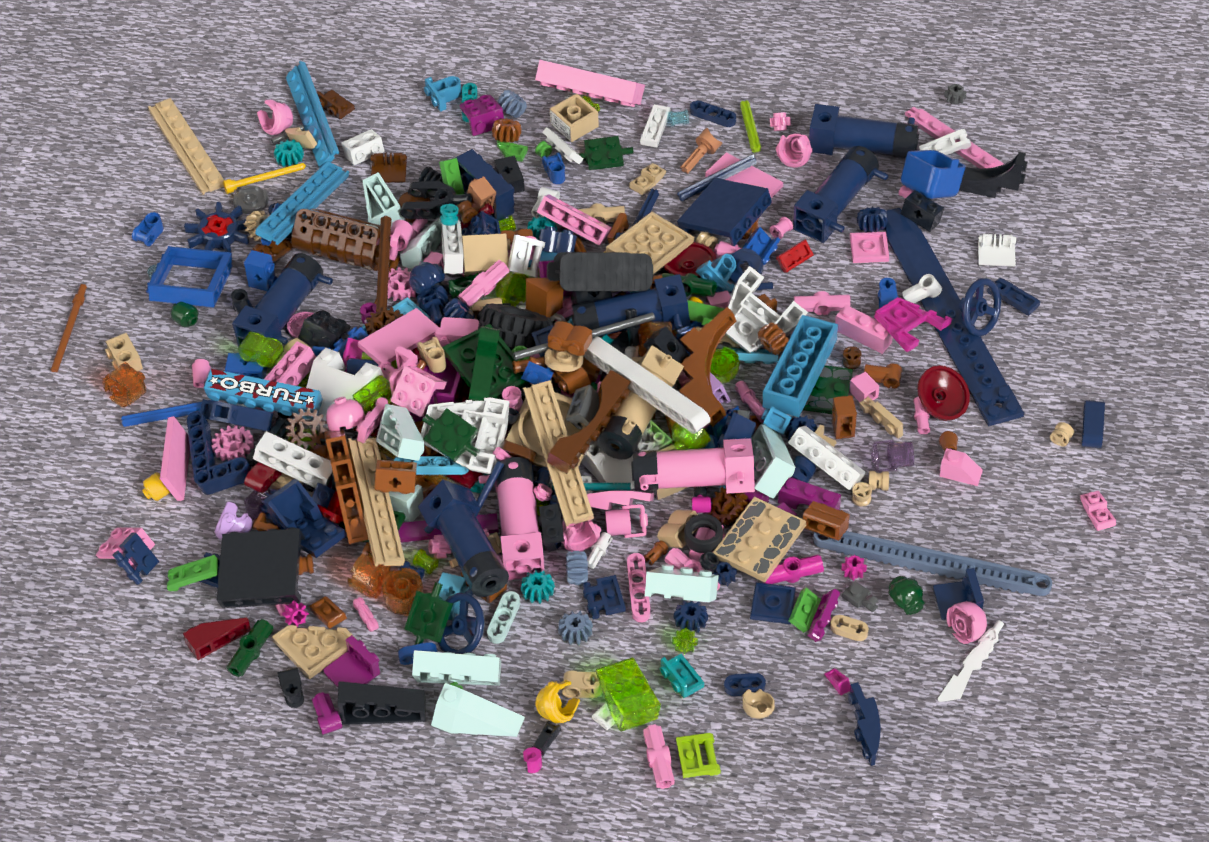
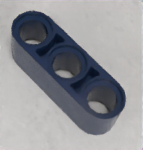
(1093, 424)

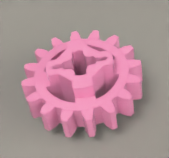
(399, 285)
(232, 443)

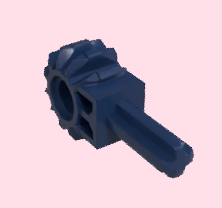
(433, 302)

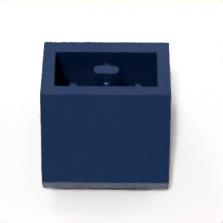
(737, 428)

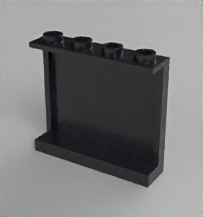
(259, 568)

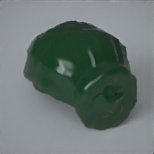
(458, 285)
(906, 594)

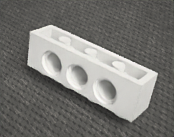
(452, 248)
(827, 457)
(293, 460)

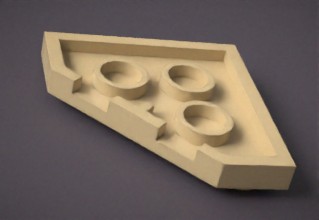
(312, 647)

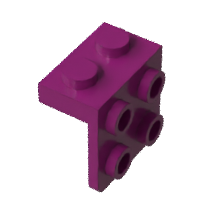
(482, 113)
(355, 665)

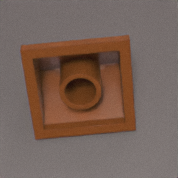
(544, 296)

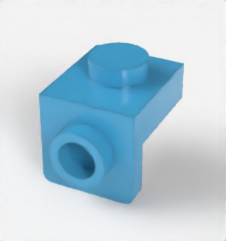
(775, 420)

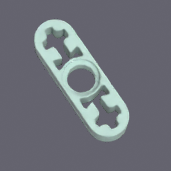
(502, 609)

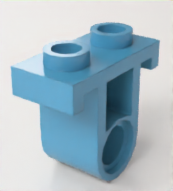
(443, 90)
(719, 271)

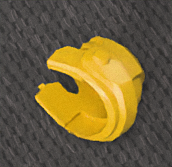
(550, 705)

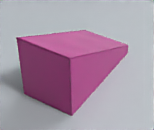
(839, 681)

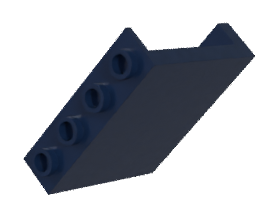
(726, 209)

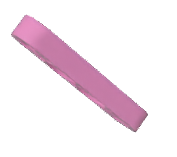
(638, 587)

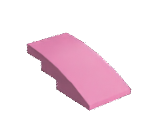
(605, 499)

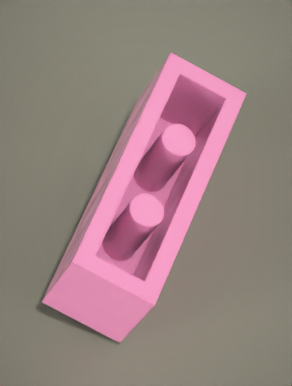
(863, 329)

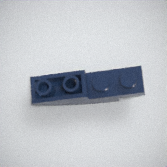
(236, 415)
(868, 722)

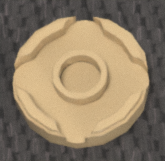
(562, 360)

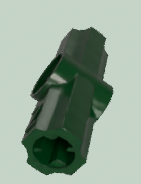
(696, 285)
(246, 654)

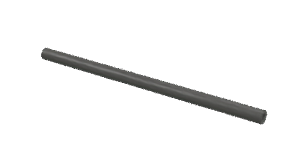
(595, 332)

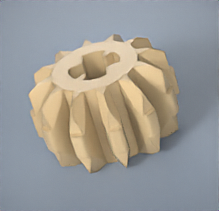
(253, 221)

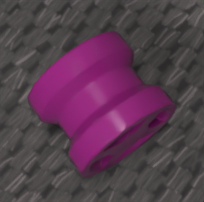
(365, 311)

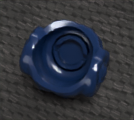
(425, 276)

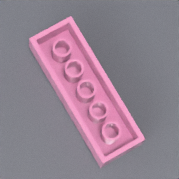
(589, 82)

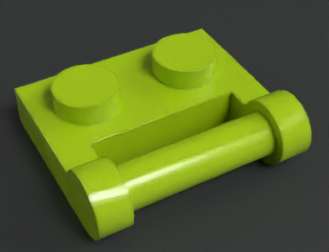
(691, 758)

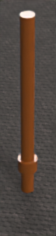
(78, 301)

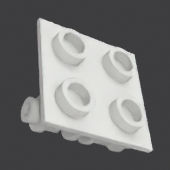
(996, 250)

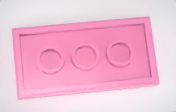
(748, 176)
(404, 331)
(175, 459)

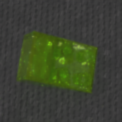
(628, 694)

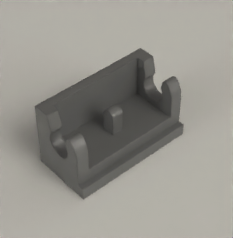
(583, 406)

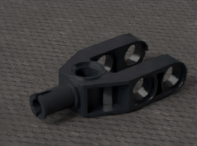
(443, 195)

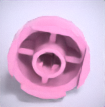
(344, 414)
(967, 621)

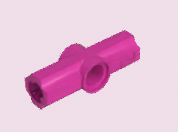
(795, 568)

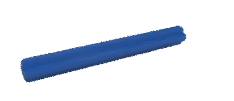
(160, 414)

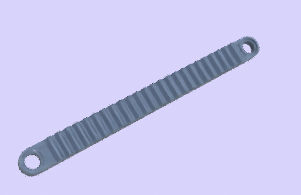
(936, 562)

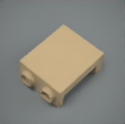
(483, 251)

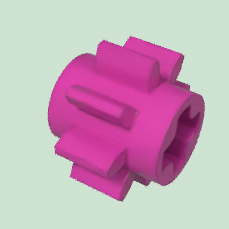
(854, 567)
(295, 613)

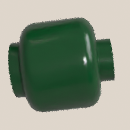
(184, 314)

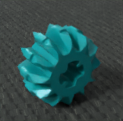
(288, 153)
(538, 223)
(537, 586)

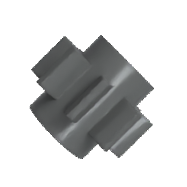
(955, 94)

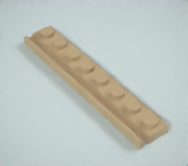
(186, 146)
(549, 428)
(375, 505)

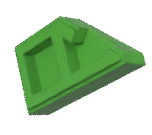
(511, 149)

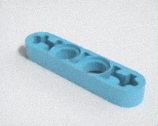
(432, 466)

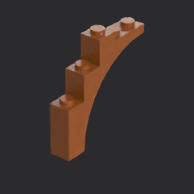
(697, 366)

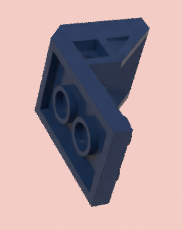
(295, 508)

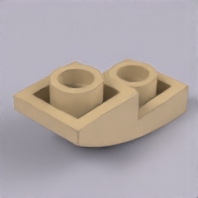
(304, 137)
(649, 178)

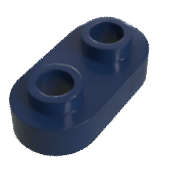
(744, 682)

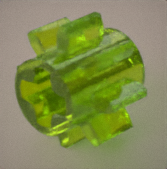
(685, 641)

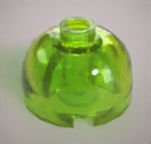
(512, 286)
(725, 364)
(686, 440)

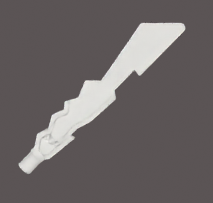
(972, 662)

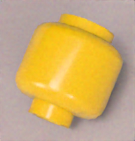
(154, 487)

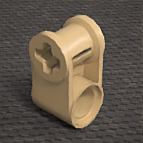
(433, 354)
(581, 685)

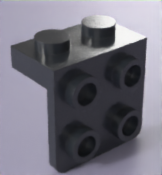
(322, 329)

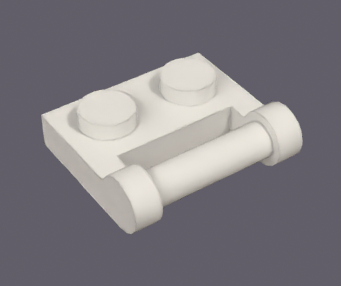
(521, 253)

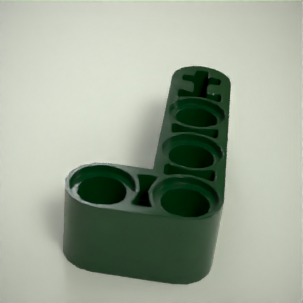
(484, 364)

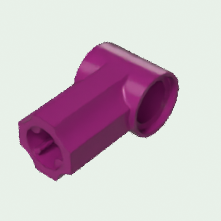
(327, 716)

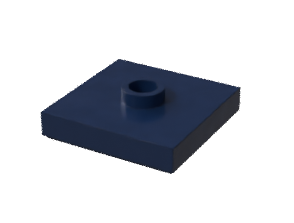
(772, 603)

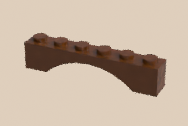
(568, 449)

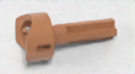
(705, 143)

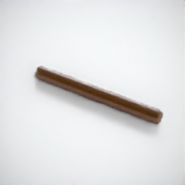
(383, 263)

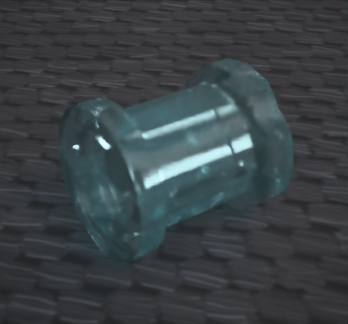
(679, 117)

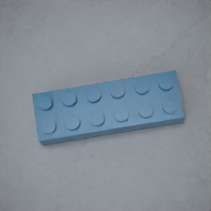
(800, 365)

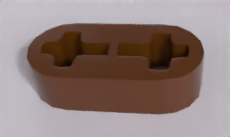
(518, 451)

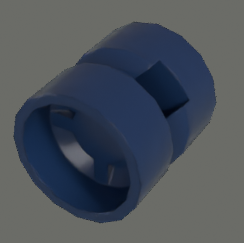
(803, 469)

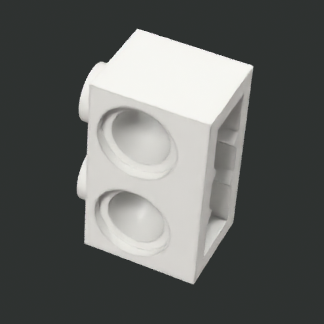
(362, 147)

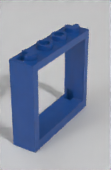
(194, 258)

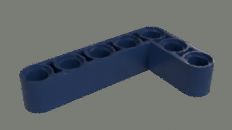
(206, 474)

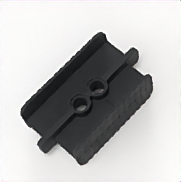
(601, 271)

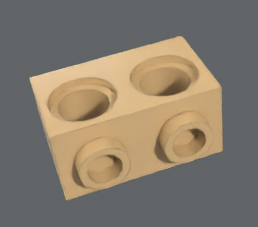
(121, 351)

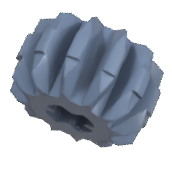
(512, 103)
(576, 567)
(575, 627)

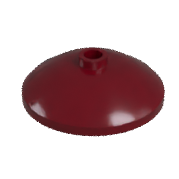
(690, 259)
(948, 387)

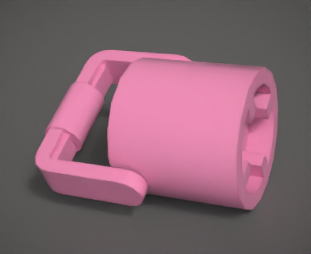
(400, 235)
(619, 521)

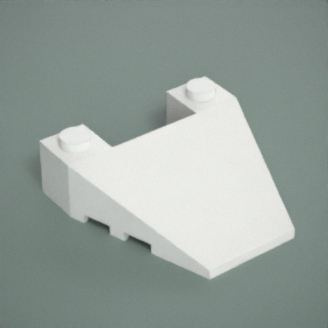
(754, 314)
(331, 380)

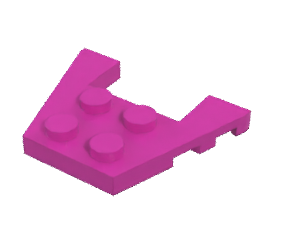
(902, 316)

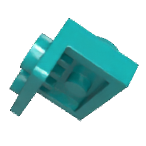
(681, 675)

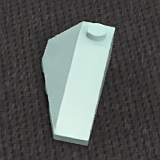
(422, 245)
(470, 714)

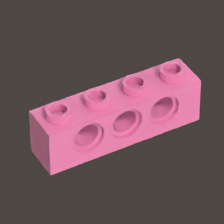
(574, 219)
(292, 366)

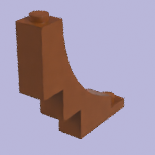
(346, 486)

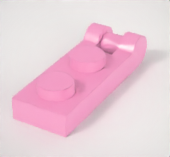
(372, 420)

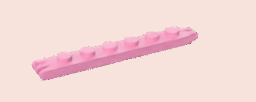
(938, 129)

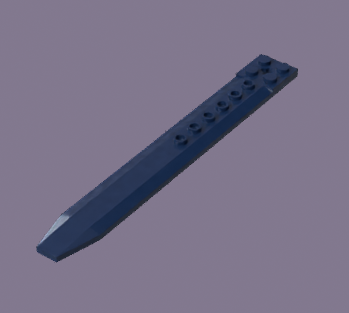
(965, 349)

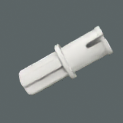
(599, 549)

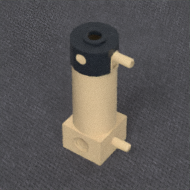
(634, 414)

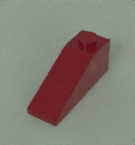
(214, 635)

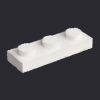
(655, 126)
(562, 146)

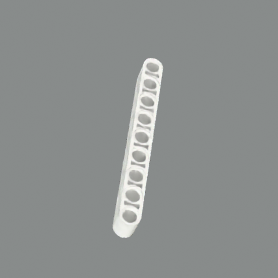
(648, 386)

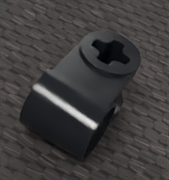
(291, 687)

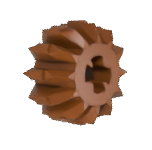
(506, 130)
(773, 338)

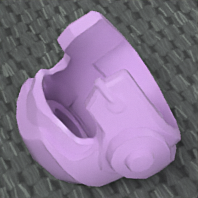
(229, 522)

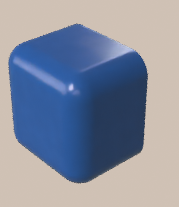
(932, 174)

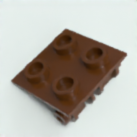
(391, 168)

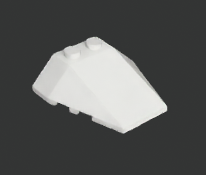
(488, 417)

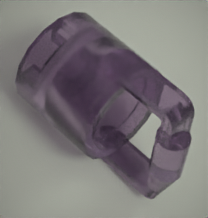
(898, 455)

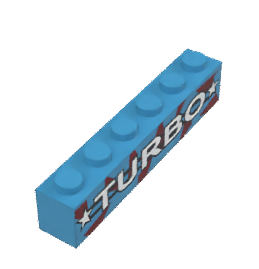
(261, 393)

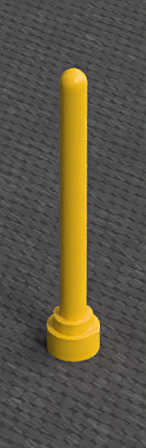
(231, 185)

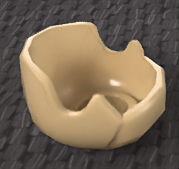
(758, 704)

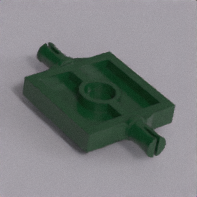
(604, 153)
(451, 435)
(428, 615)

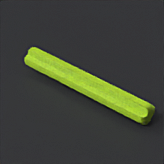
(750, 126)

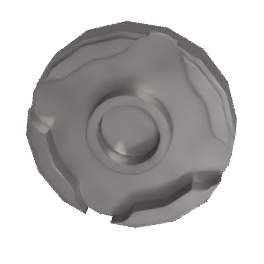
(251, 199)

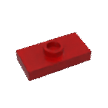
(794, 256)

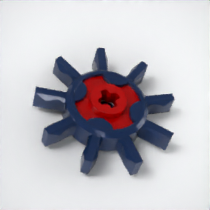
(217, 229)

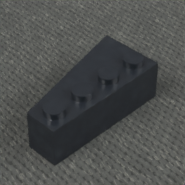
(380, 704)

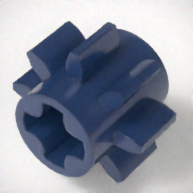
(725, 573)

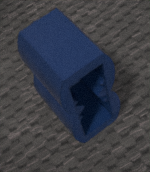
(557, 241)

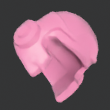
(281, 118)
(794, 150)
(580, 535)

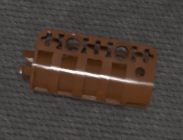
(337, 241)

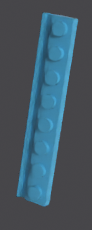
(312, 113)
(308, 196)

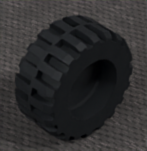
(514, 323)

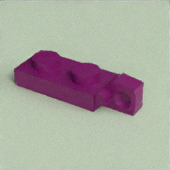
(822, 615)

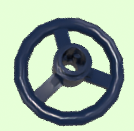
(977, 306)
(464, 625)

